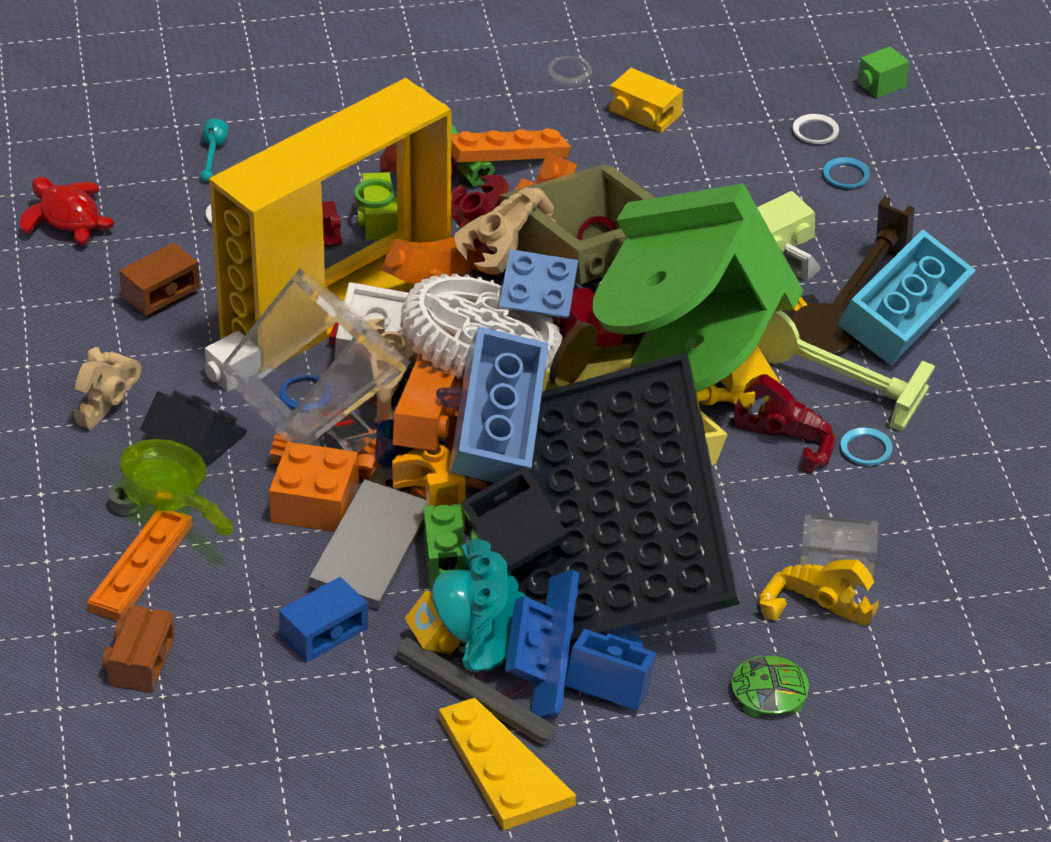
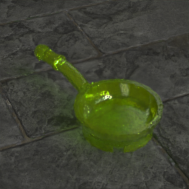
(168, 477)

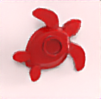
(65, 208)

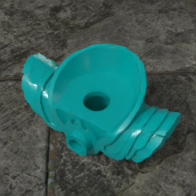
(478, 605)

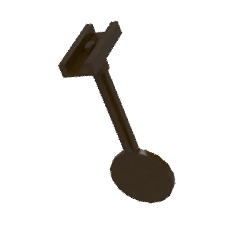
(819, 321)
(580, 349)

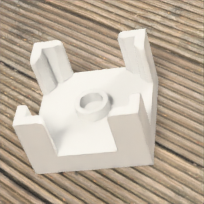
(372, 304)

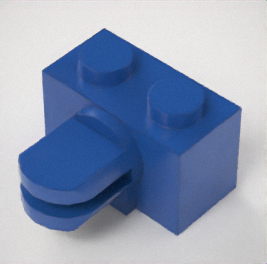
(611, 667)

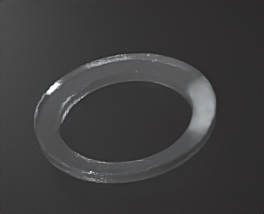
(569, 80)

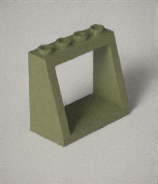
(575, 198)

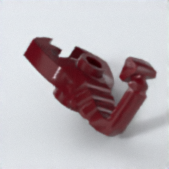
(476, 204)
(785, 415)

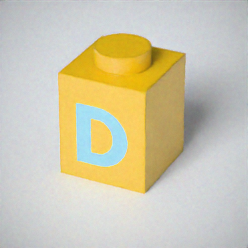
(429, 627)

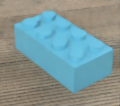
(906, 297)

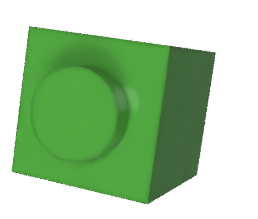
(883, 72)

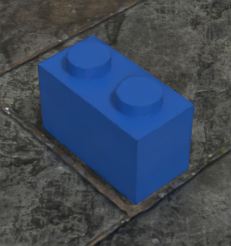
(323, 619)

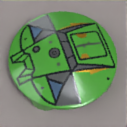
(770, 686)

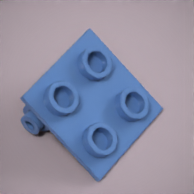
(538, 283)

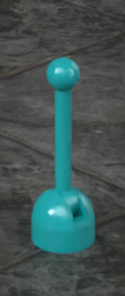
(218, 137)

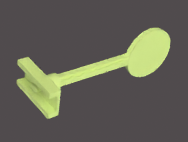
(782, 341)

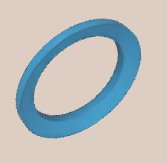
(846, 161)

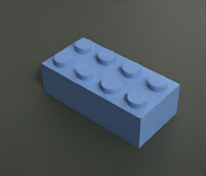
(498, 405)

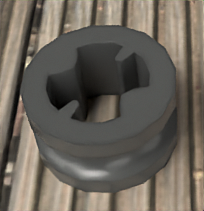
(123, 507)

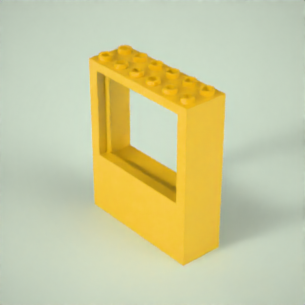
(271, 204)

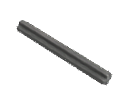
(470, 687)

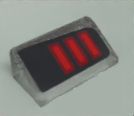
(351, 433)

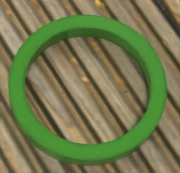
(369, 182)

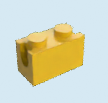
(646, 100)

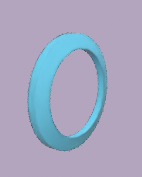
(869, 432)

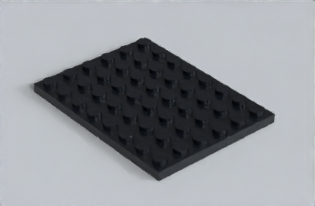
(636, 497)

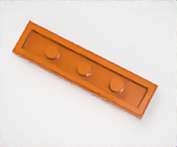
(139, 564)

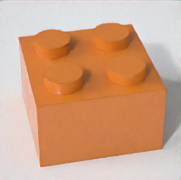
(313, 486)

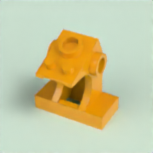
(430, 471)

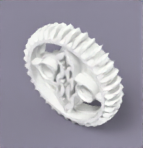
(446, 311)

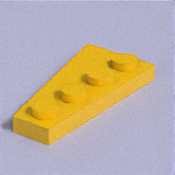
(503, 768)

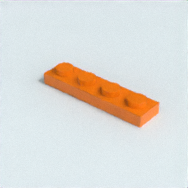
(508, 145)

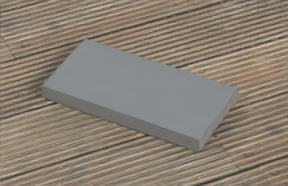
(371, 541)

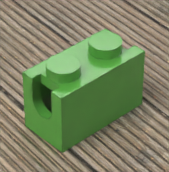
(443, 539)

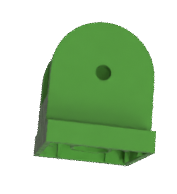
(695, 275)

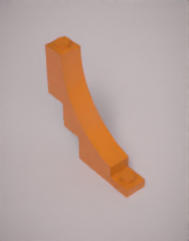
(415, 260)

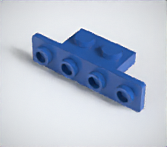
(542, 642)

